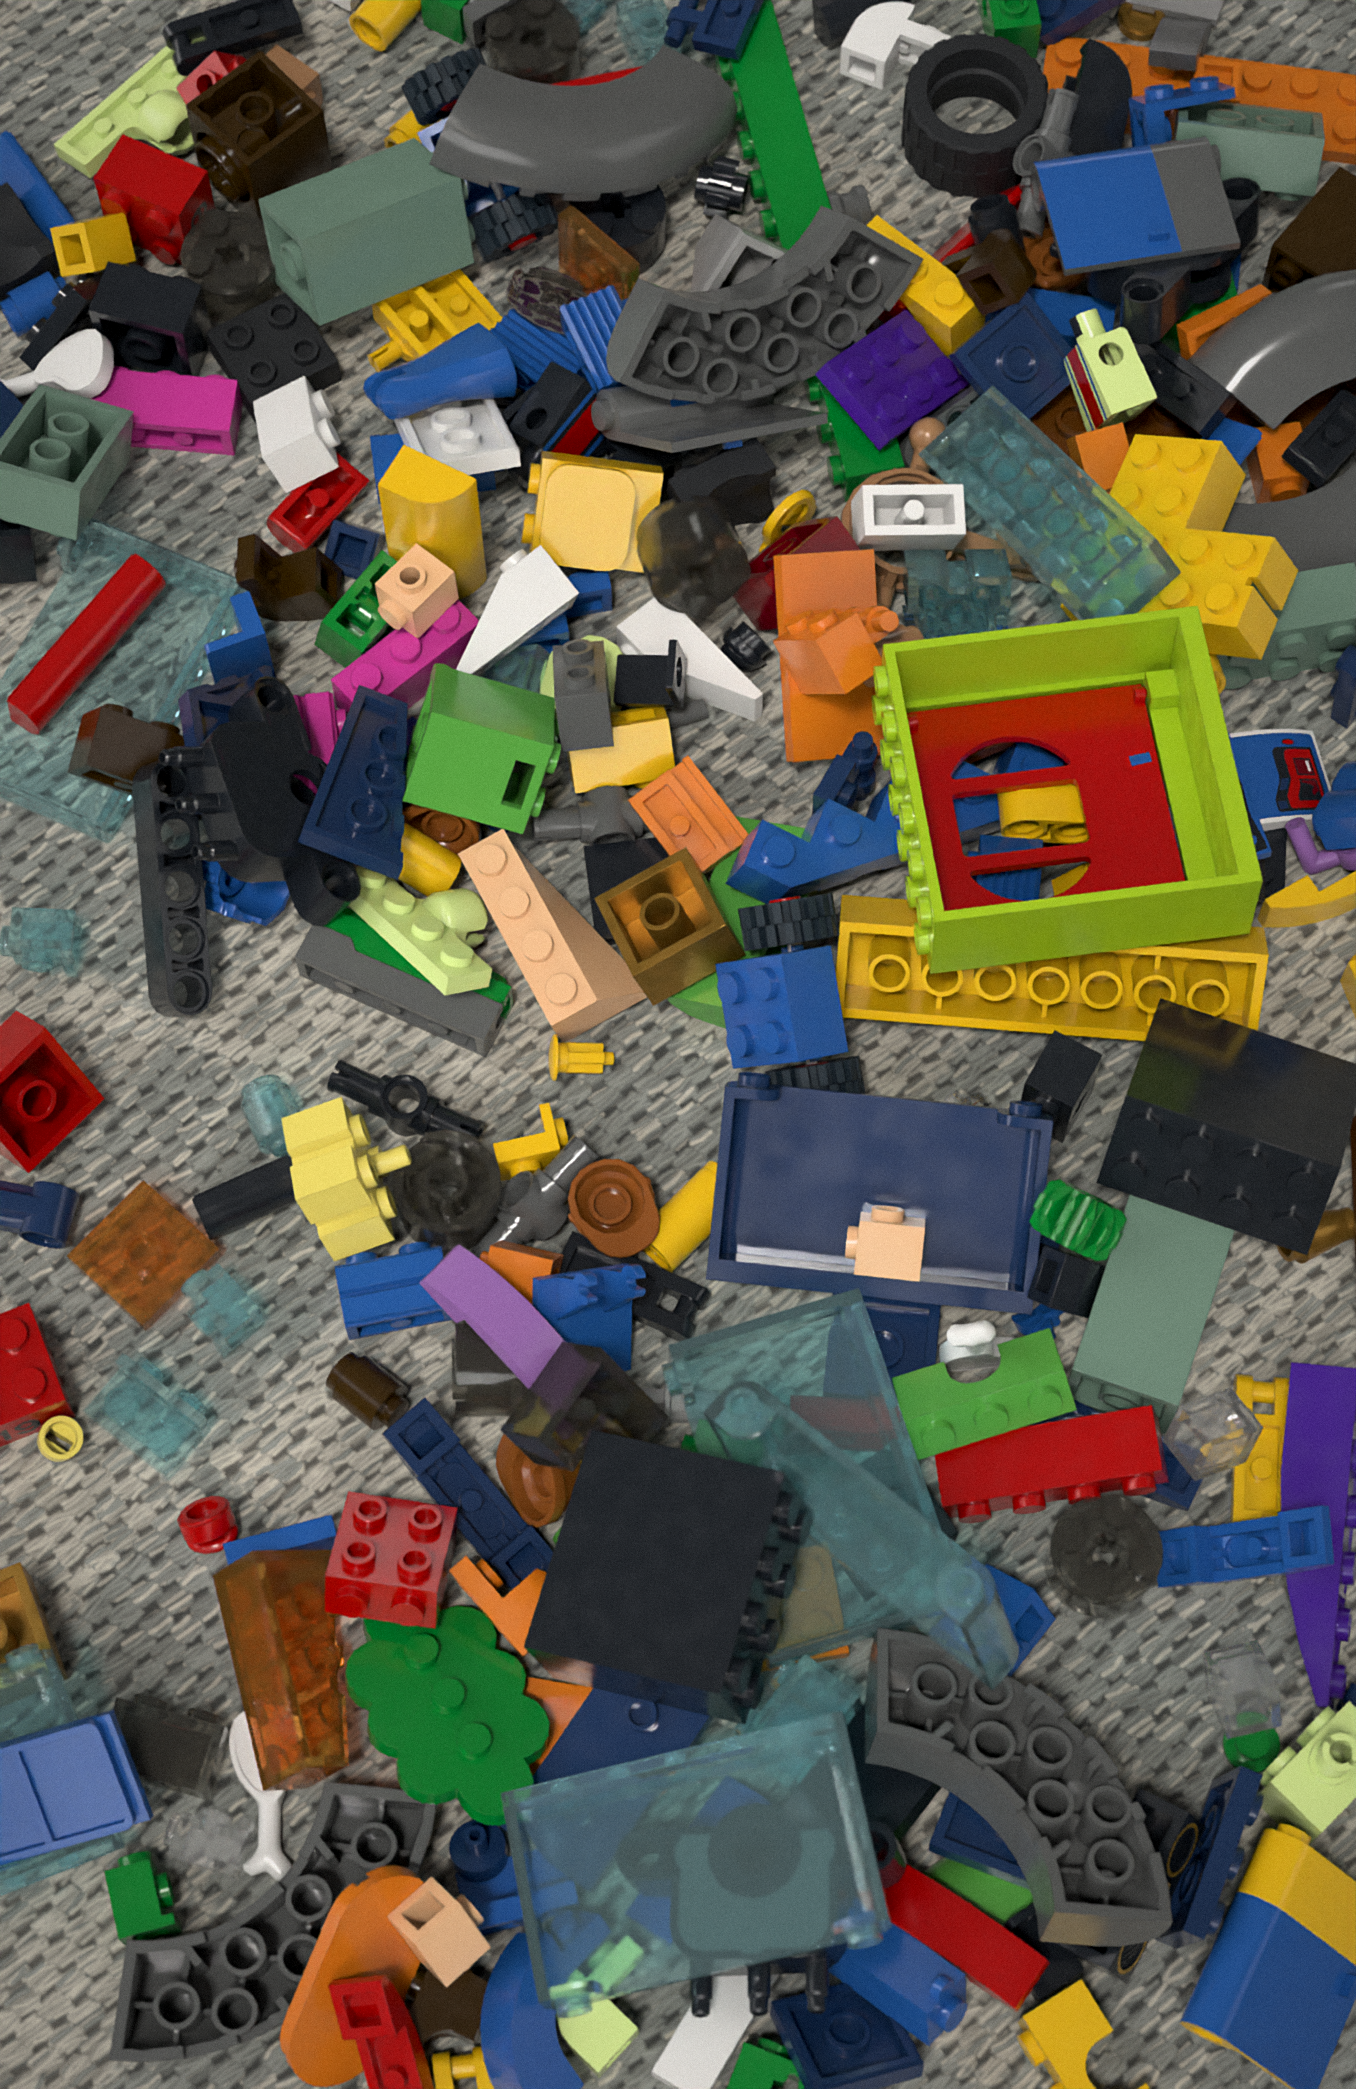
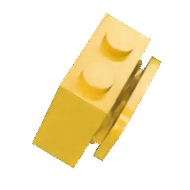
(590, 510)

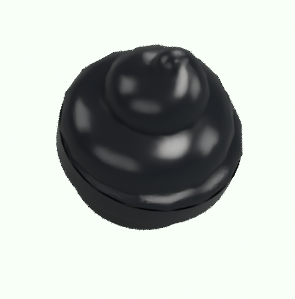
(744, 647)

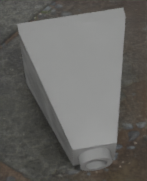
(730, 255)

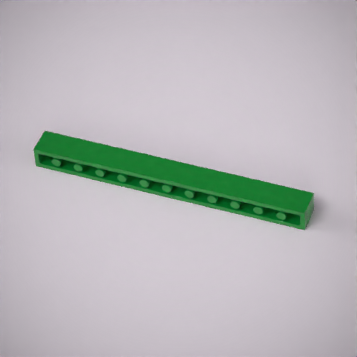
(791, 193)

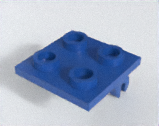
(592, 1307)

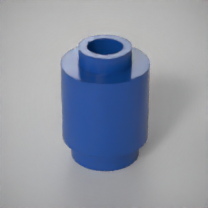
(31, 302)

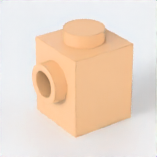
(416, 591)
(887, 1244)
(440, 1930)

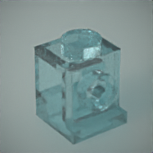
(642, 28)
(43, 939)
(221, 1308)

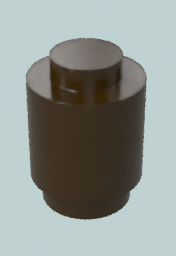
(367, 1391)

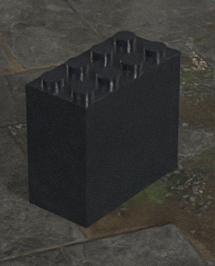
(1232, 1127)
(669, 1576)

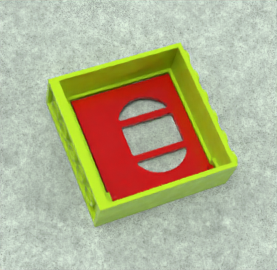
(1083, 699)

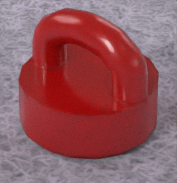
(208, 1524)

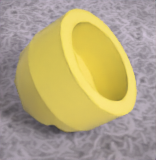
(64, 1429)

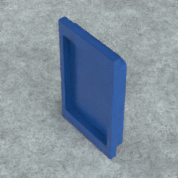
(67, 1787)

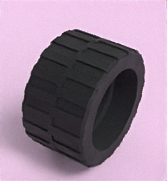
(971, 68)

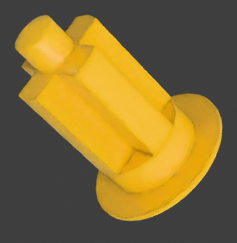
(577, 1057)

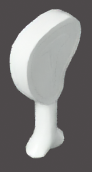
(75, 365)
(971, 1347)
(269, 1853)

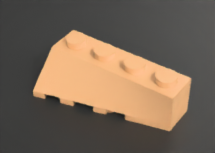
(559, 953)

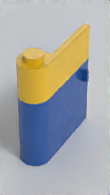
(1282, 1963)

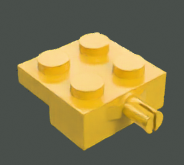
(428, 317)

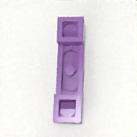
(495, 1311)

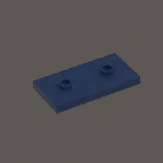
(616, 1731)

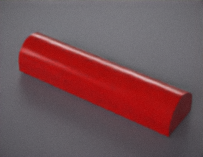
(84, 644)

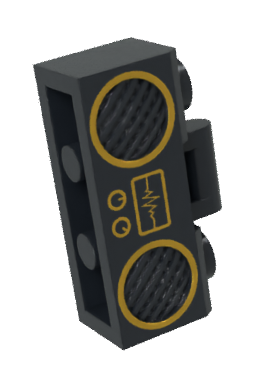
(1175, 1836)

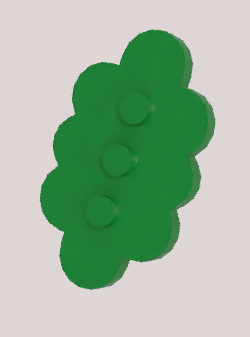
(449, 1710)

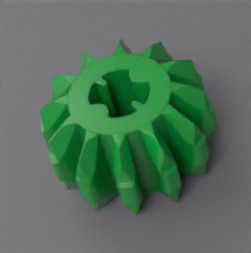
(1078, 1220)

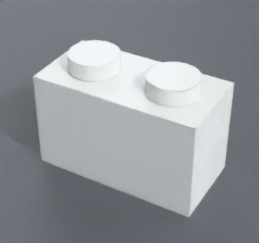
(296, 433)
(908, 517)

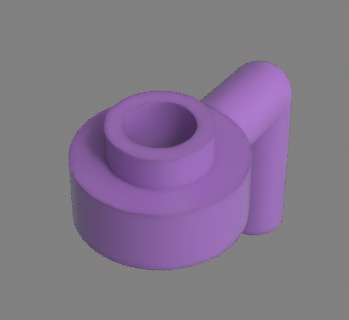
(1308, 855)

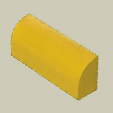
(438, 511)

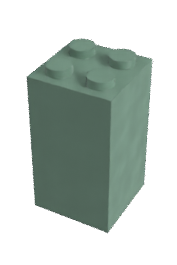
(367, 231)
(1149, 1311)

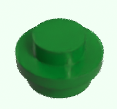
(1252, 1750)

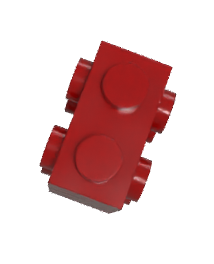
(391, 1560)

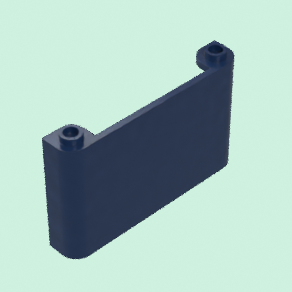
(812, 1159)

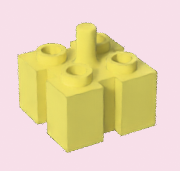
(341, 1177)

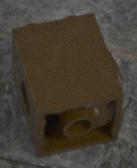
(257, 134)
(1318, 238)

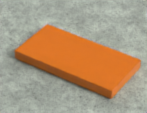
(824, 723)

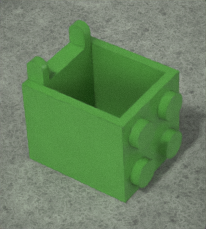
(469, 744)

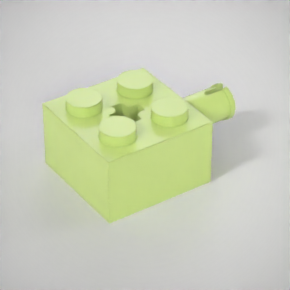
(1318, 1781)

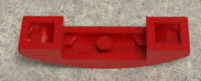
(965, 1938)
(383, 2031)

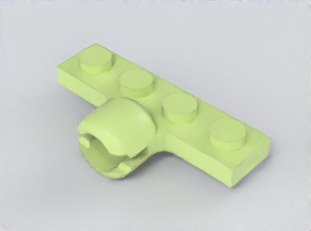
(141, 108)
(429, 931)

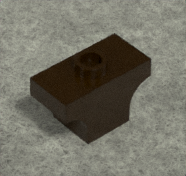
(446, 2010)

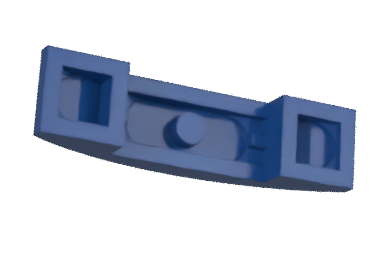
(1247, 1549)

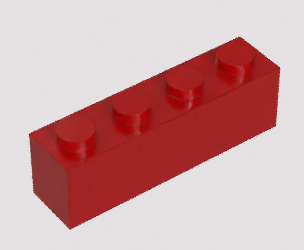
(1053, 1463)

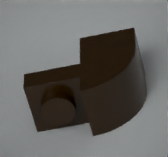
(993, 271)
(287, 586)

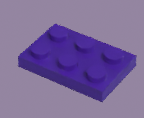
(892, 379)

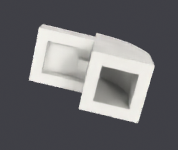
(882, 39)

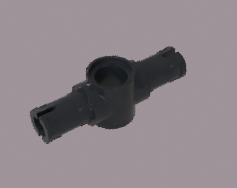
(383, 1094)

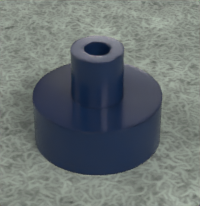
(478, 1851)

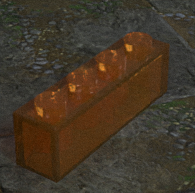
(286, 1664)

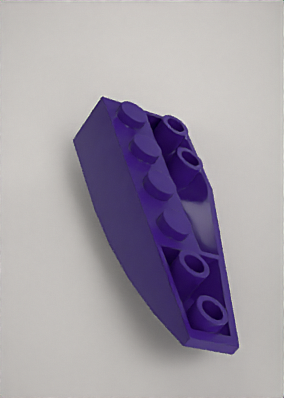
(1322, 1472)

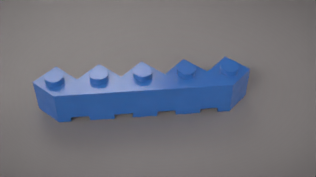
(845, 844)

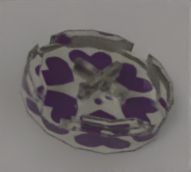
(541, 294)

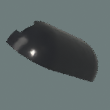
(1103, 101)

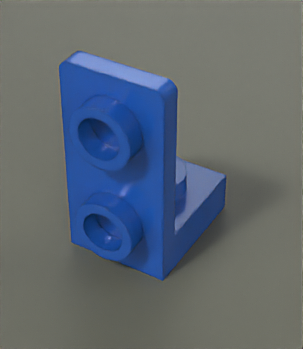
(1147, 111)

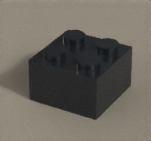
(151, 319)

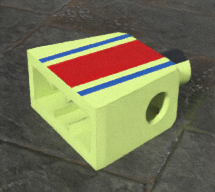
(1106, 373)

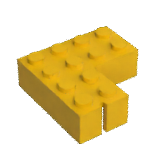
(1183, 499)

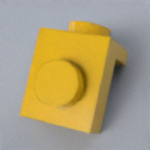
(534, 1150)

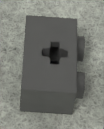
(582, 695)

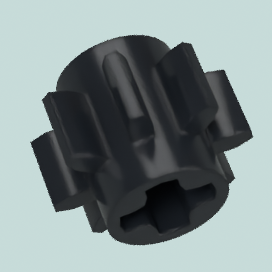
(721, 187)

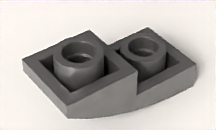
(1179, 43)

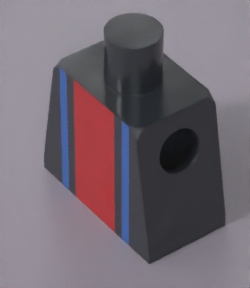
(556, 420)

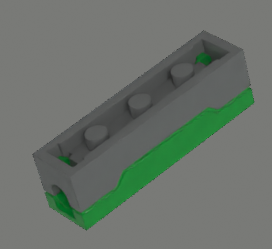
(365, 967)

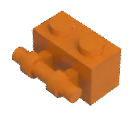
(834, 649)

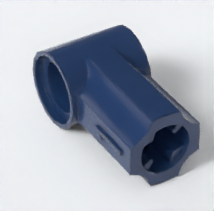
(38, 1212)

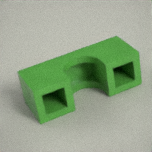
(1019, 1393)

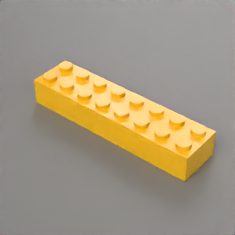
(1076, 995)

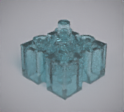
(956, 595)

